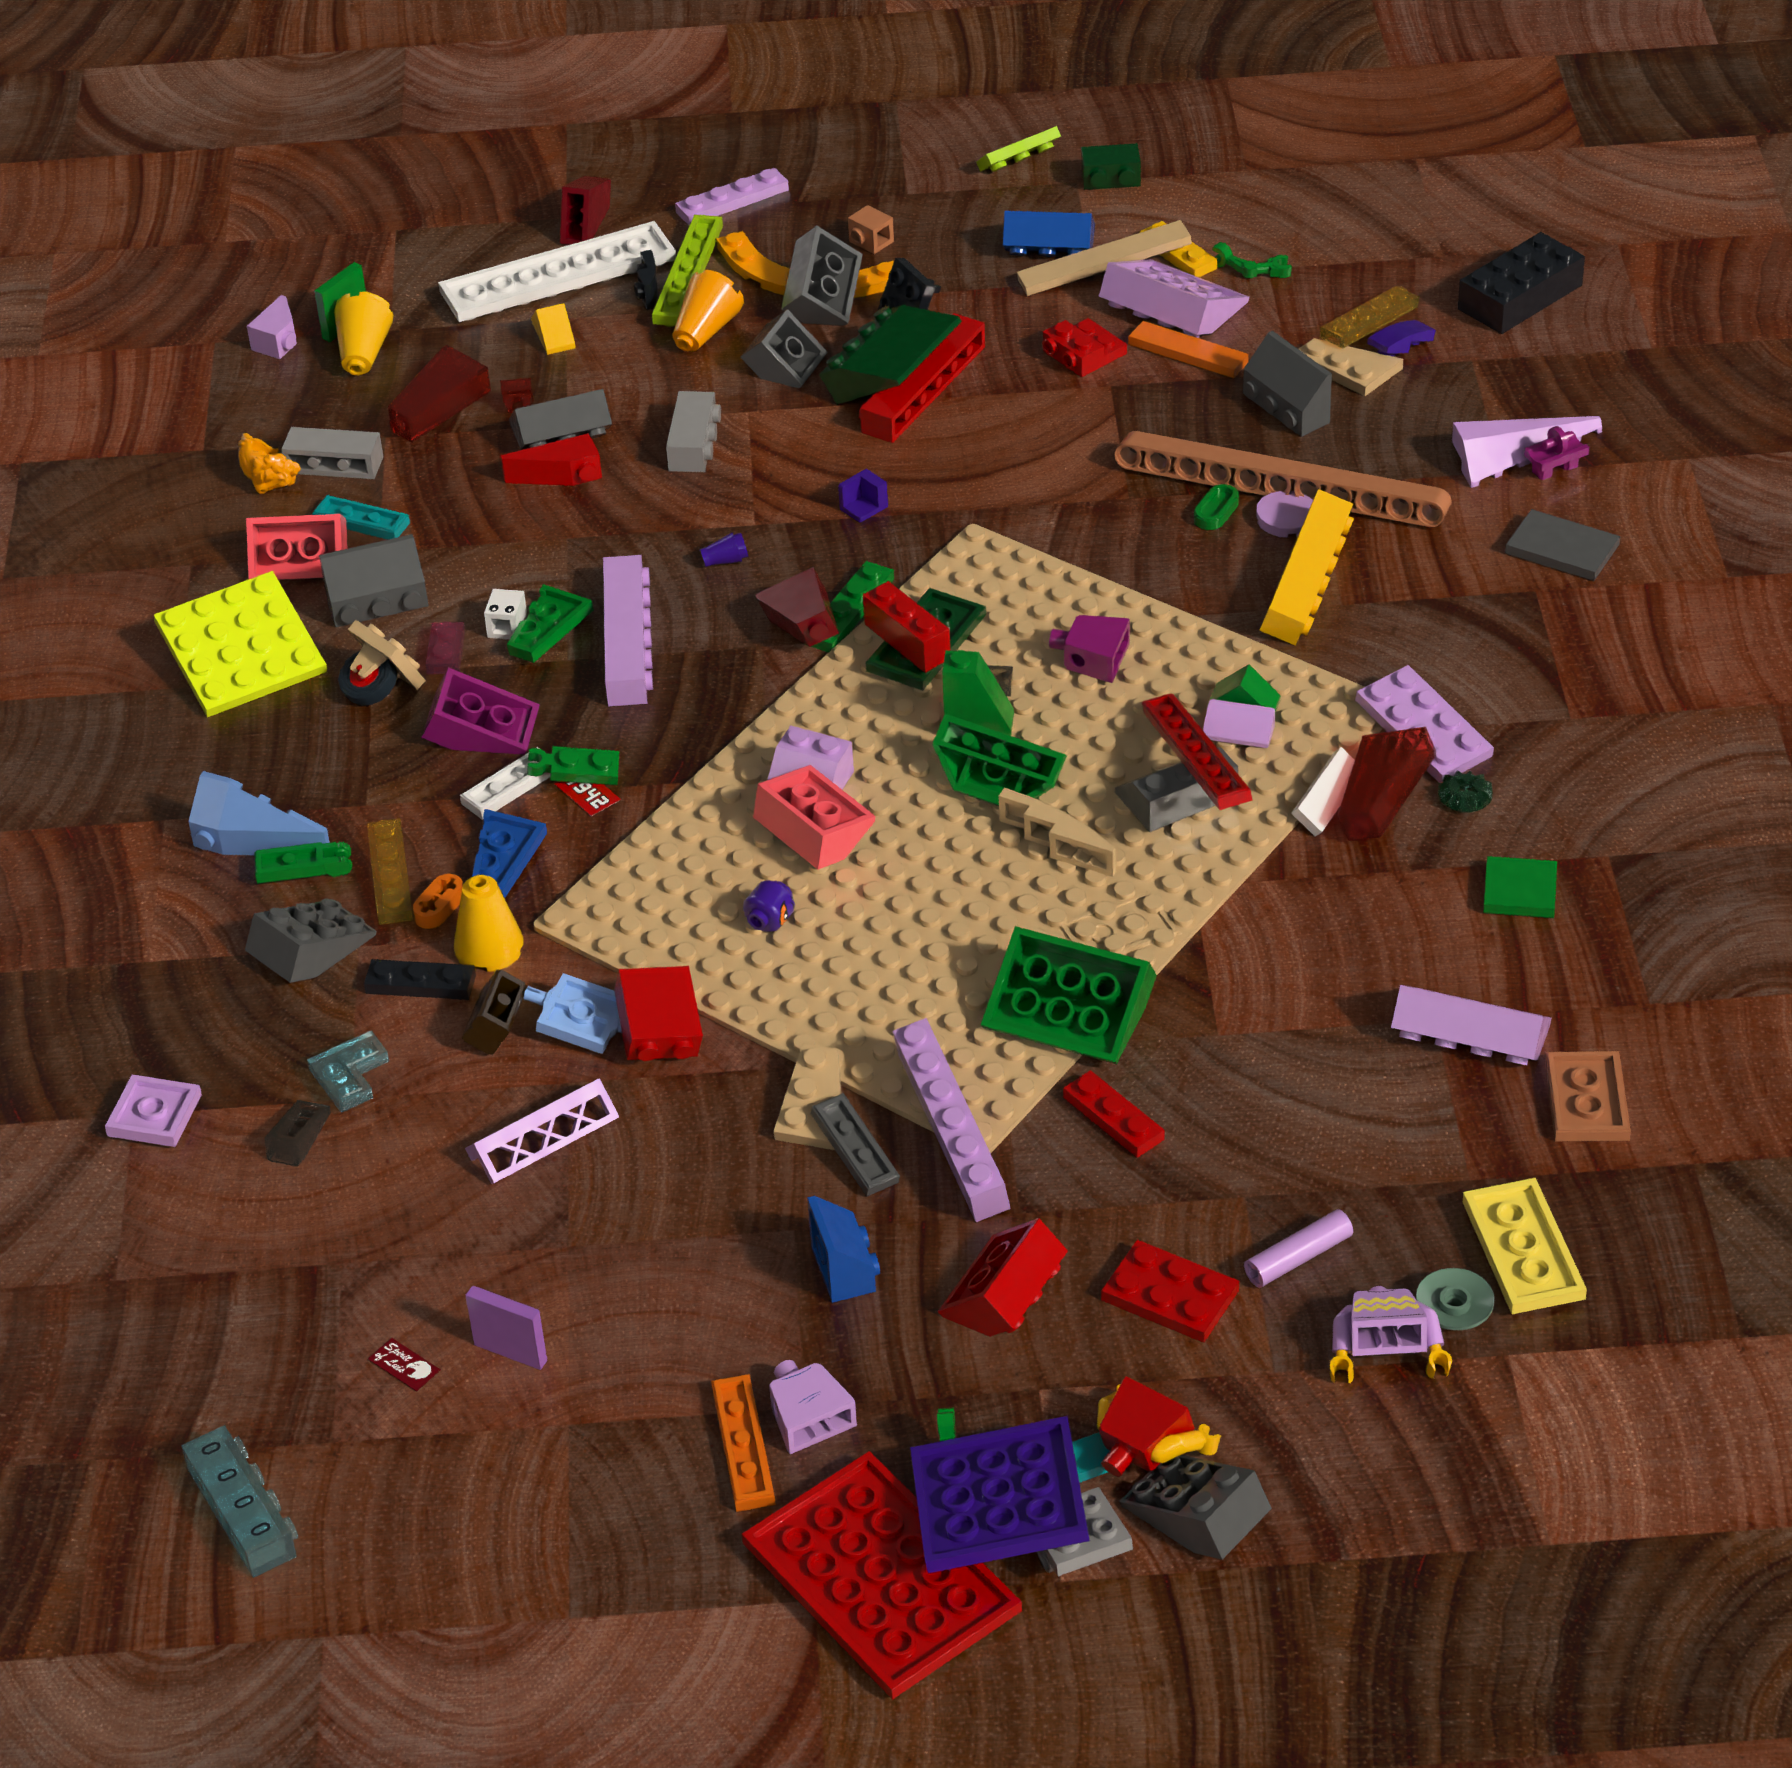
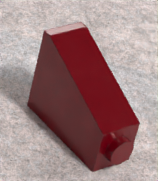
(583, 208)
(800, 608)

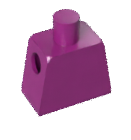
(1093, 645)

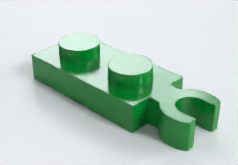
(576, 765)

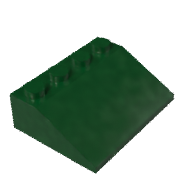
(885, 351)

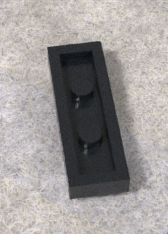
(420, 979)

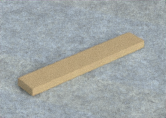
(1096, 259)

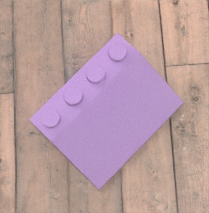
(1170, 296)

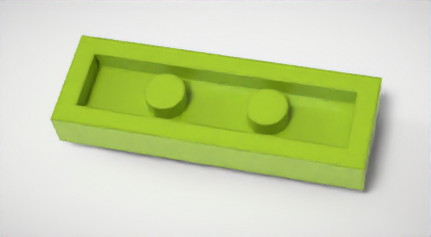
(1019, 151)

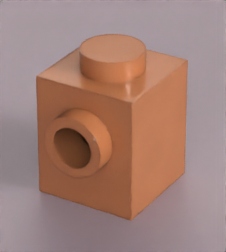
(870, 229)

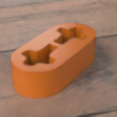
(433, 899)

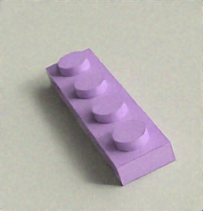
(733, 195)

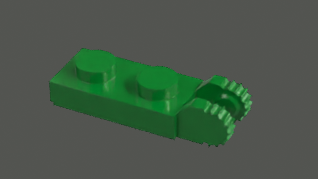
(302, 861)

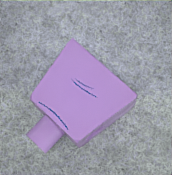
(809, 1405)

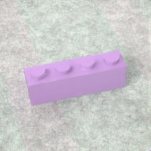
(1470, 1023)

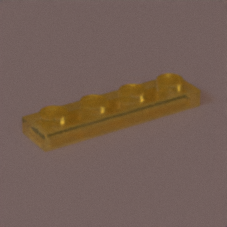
(1369, 317)
(389, 871)

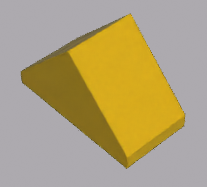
(553, 328)

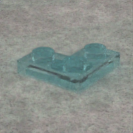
(342, 1068)

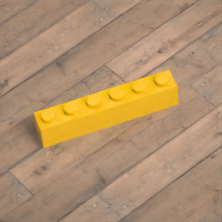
(1307, 567)

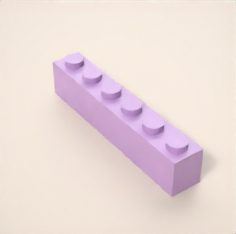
(625, 630)
(951, 1120)

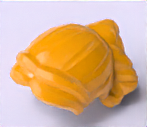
(265, 465)

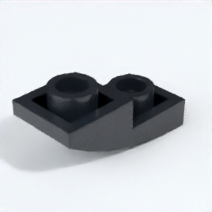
(646, 287)

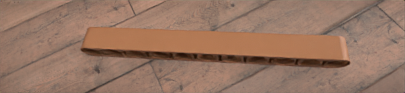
(1294, 472)

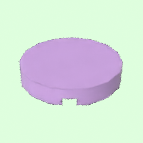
(1282, 513)

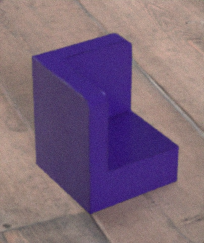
(863, 495)

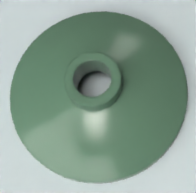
(1458, 1297)

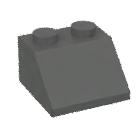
(784, 352)

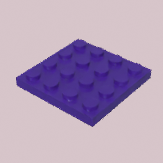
(998, 1494)

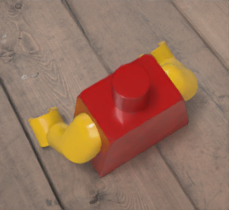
(1147, 1429)

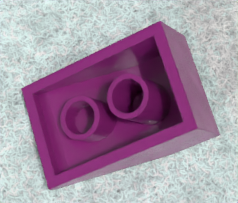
(479, 716)

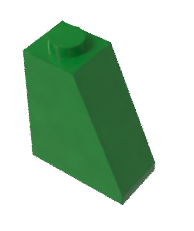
(974, 693)

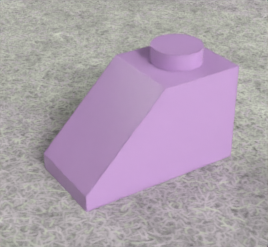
(273, 330)

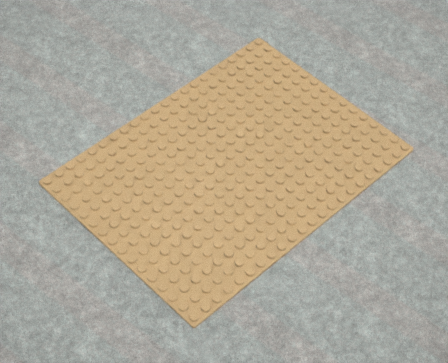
(937, 881)

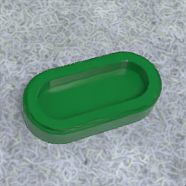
(1216, 507)

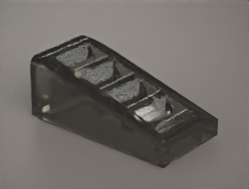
(294, 1136)

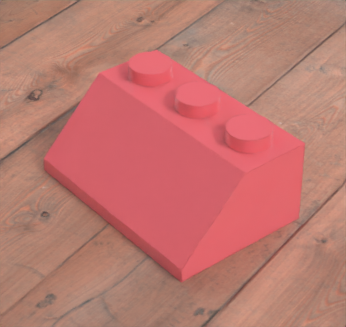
(293, 544)
(812, 815)

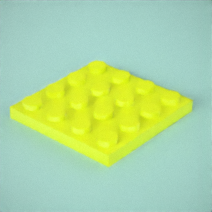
(240, 643)

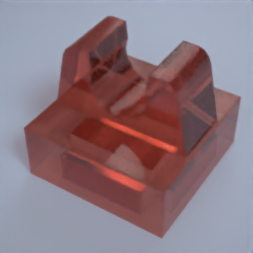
(516, 391)

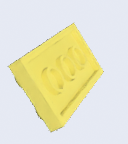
(1524, 1246)

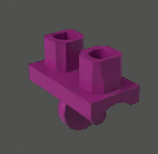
(1559, 449)

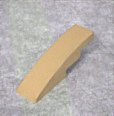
(1065, 835)

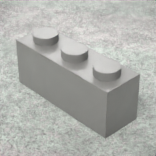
(692, 431)
(334, 452)

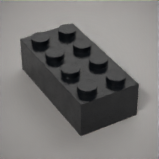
(1521, 282)

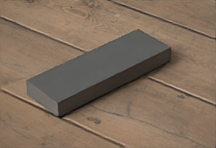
(855, 1144)

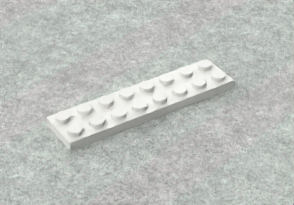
(554, 271)

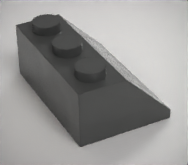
(822, 279)
(1288, 385)
(561, 419)
(373, 580)
(1166, 795)

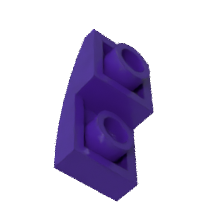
(1400, 336)

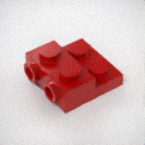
(1082, 346)

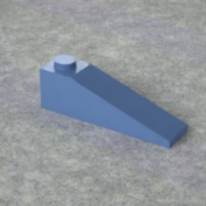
(238, 823)

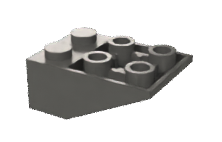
(306, 938)
(1199, 1503)

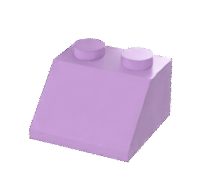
(825, 753)

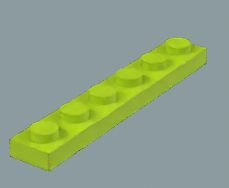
(692, 257)

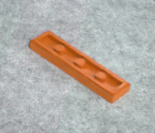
(1188, 349)
(743, 1443)

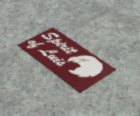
(404, 1364)

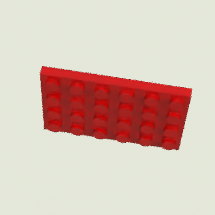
(861, 1571)

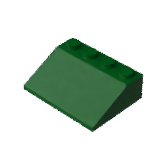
(1068, 995)

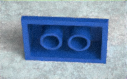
(1047, 232)

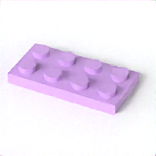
(1409, 702)

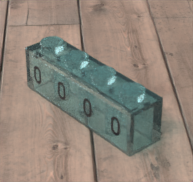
(240, 1501)

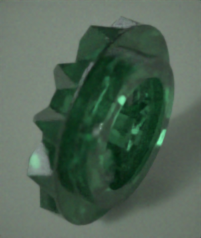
(1465, 800)

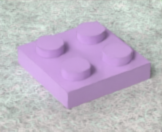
(153, 1110)

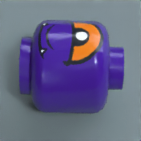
(769, 904)

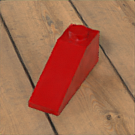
(554, 463)

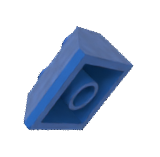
(841, 1250)

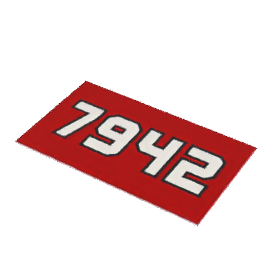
(589, 796)

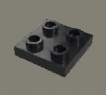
(907, 287)

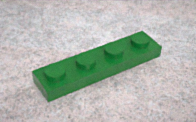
(848, 604)

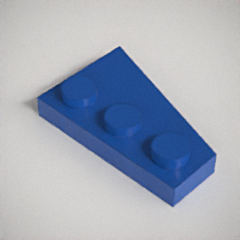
(506, 847)

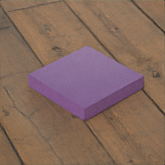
(506, 1327)

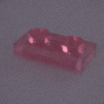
(445, 647)

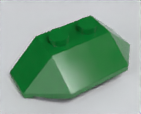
(987, 761)

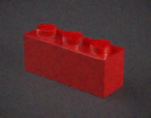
(906, 626)

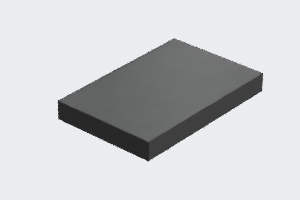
(1562, 544)

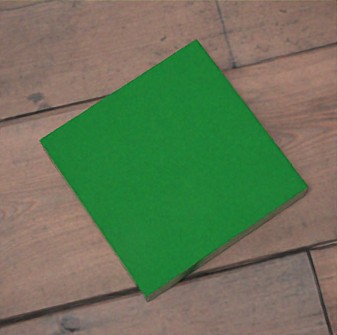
(347, 281)
(1520, 887)

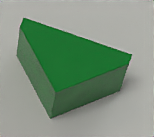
(1246, 687)

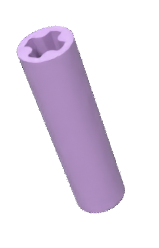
(1298, 1248)

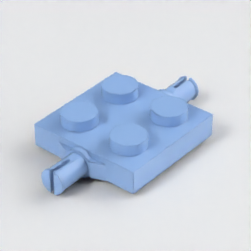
(577, 1012)

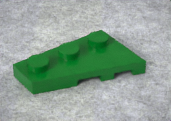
(548, 622)

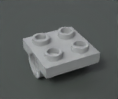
(1106, 1536)

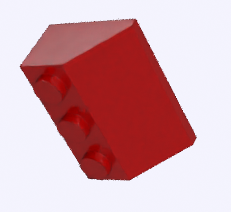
(1005, 1279)

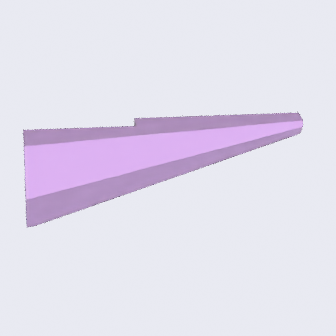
(1500, 444)

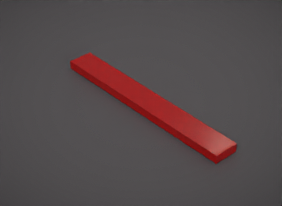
(1196, 751)

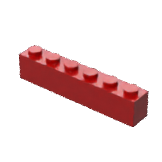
(896, 408)

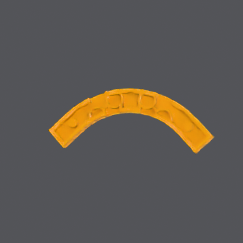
(773, 277)

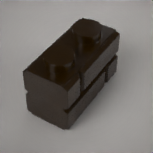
(494, 1012)

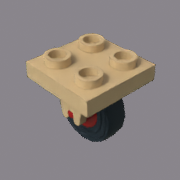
(374, 669)

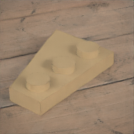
(1352, 366)
(812, 1082)

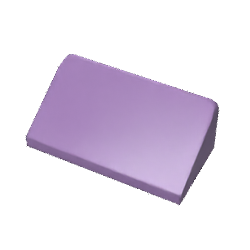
(1239, 723)

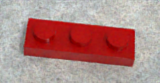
(1114, 1113)

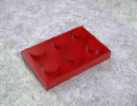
(1170, 1290)

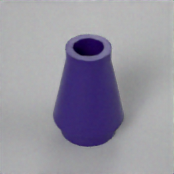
(725, 550)

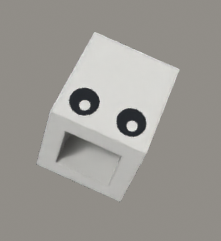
(504, 613)

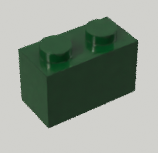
(1111, 166)

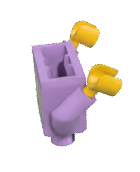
(1386, 1324)

